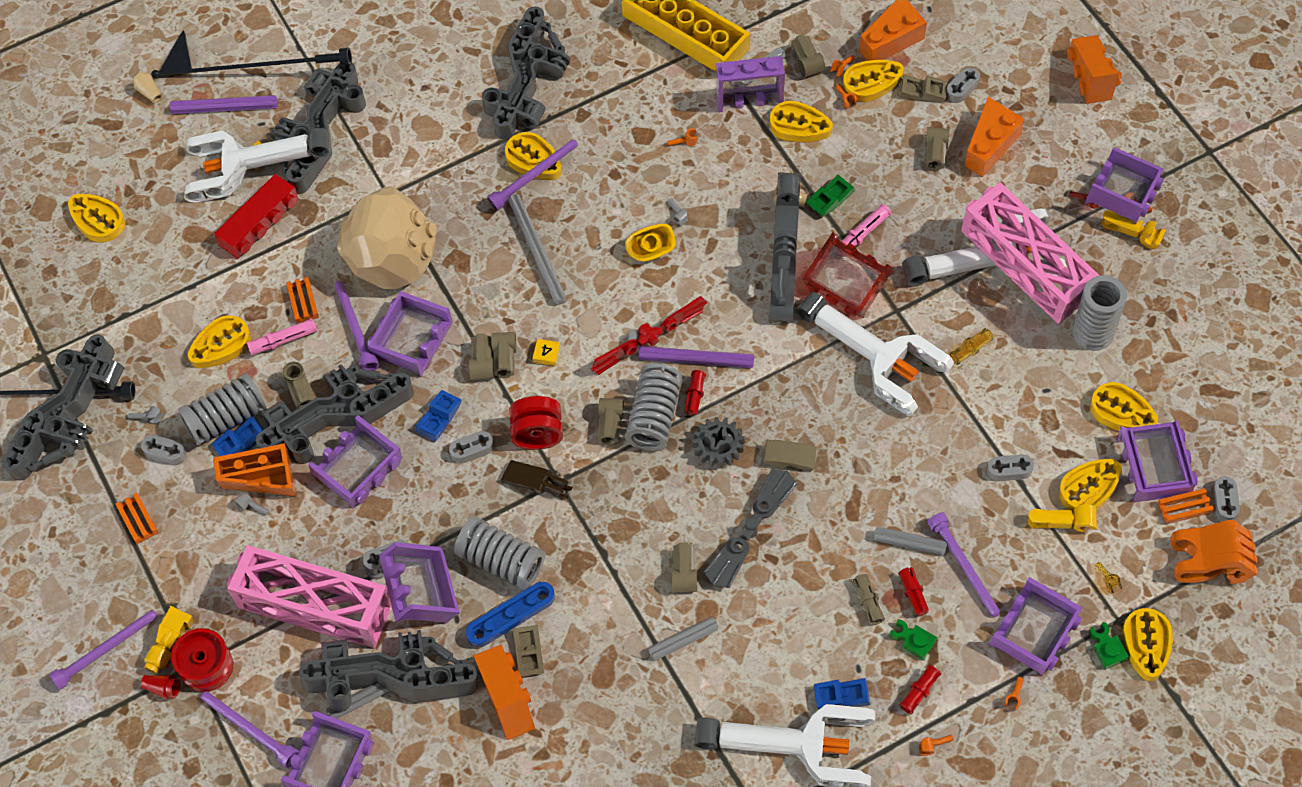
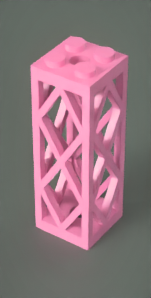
(978, 222)
(250, 593)

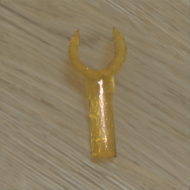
(1110, 579)

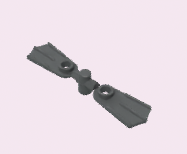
(729, 560)

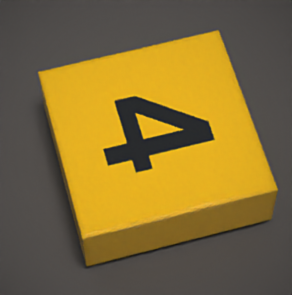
(546, 352)

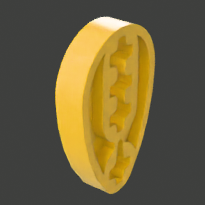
(878, 70)
(808, 131)
(538, 147)
(96, 206)
(230, 349)
(1126, 397)
(1092, 472)
(1160, 639)

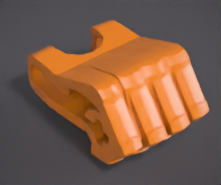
(1215, 550)

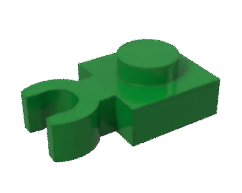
(916, 641)
(1109, 650)

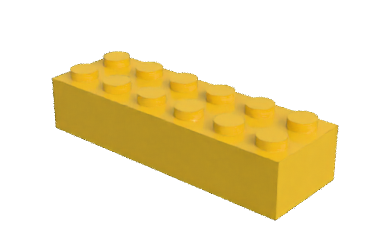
(690, 29)

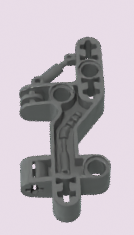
(527, 62)
(330, 94)
(785, 247)
(334, 410)
(56, 417)
(390, 672)

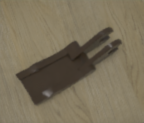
(535, 479)

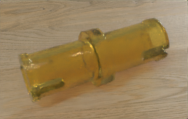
(971, 346)

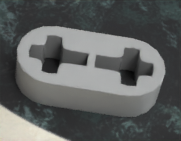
(960, 82)
(471, 447)
(162, 453)
(1010, 467)
(1231, 499)

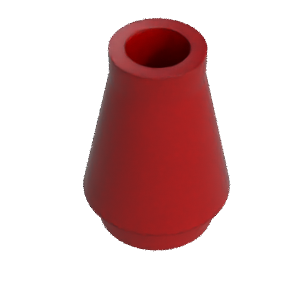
(162, 685)

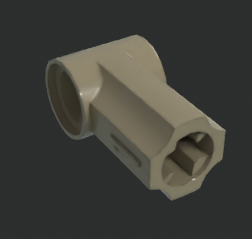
(808, 59)
(936, 144)
(503, 348)
(481, 362)
(298, 386)
(610, 414)
(684, 573)

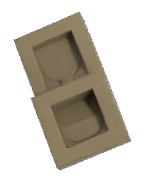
(927, 90)
(788, 453)
(528, 650)

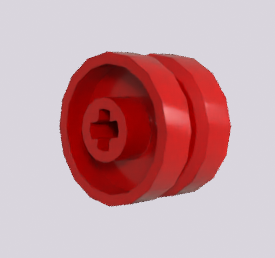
(535, 422)
(202, 660)

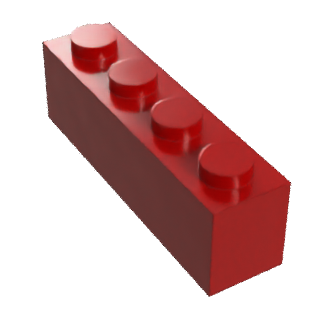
(256, 216)

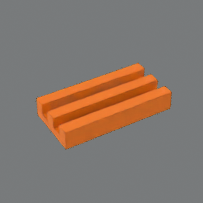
(299, 284)
(129, 503)
(1207, 509)

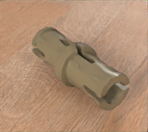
(868, 599)

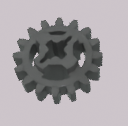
(725, 449)

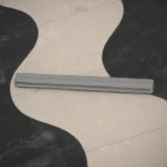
(537, 249)

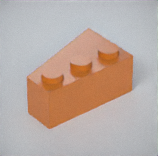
(893, 32)
(1092, 69)
(993, 136)
(257, 470)
(505, 691)

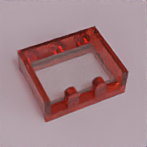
(846, 276)

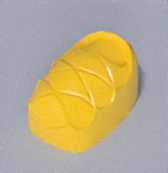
(650, 242)

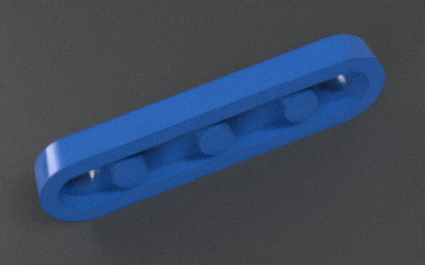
(510, 614)

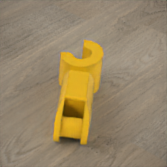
(1148, 237)
(1082, 517)

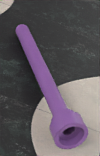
(498, 198)
(367, 359)
(940, 524)
(62, 676)
(283, 753)

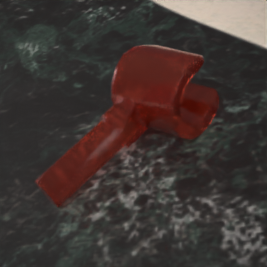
(1084, 197)

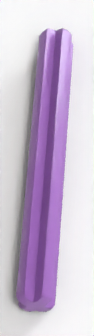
(223, 104)
(696, 357)

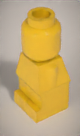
(169, 631)

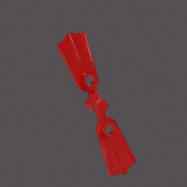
(648, 335)

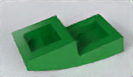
(831, 196)

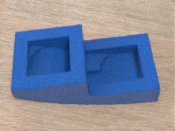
(439, 415)
(239, 440)
(848, 693)

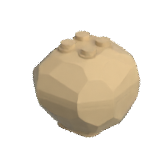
(387, 239)

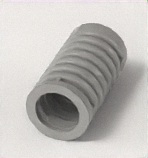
(1099, 312)
(221, 403)
(653, 407)
(499, 552)

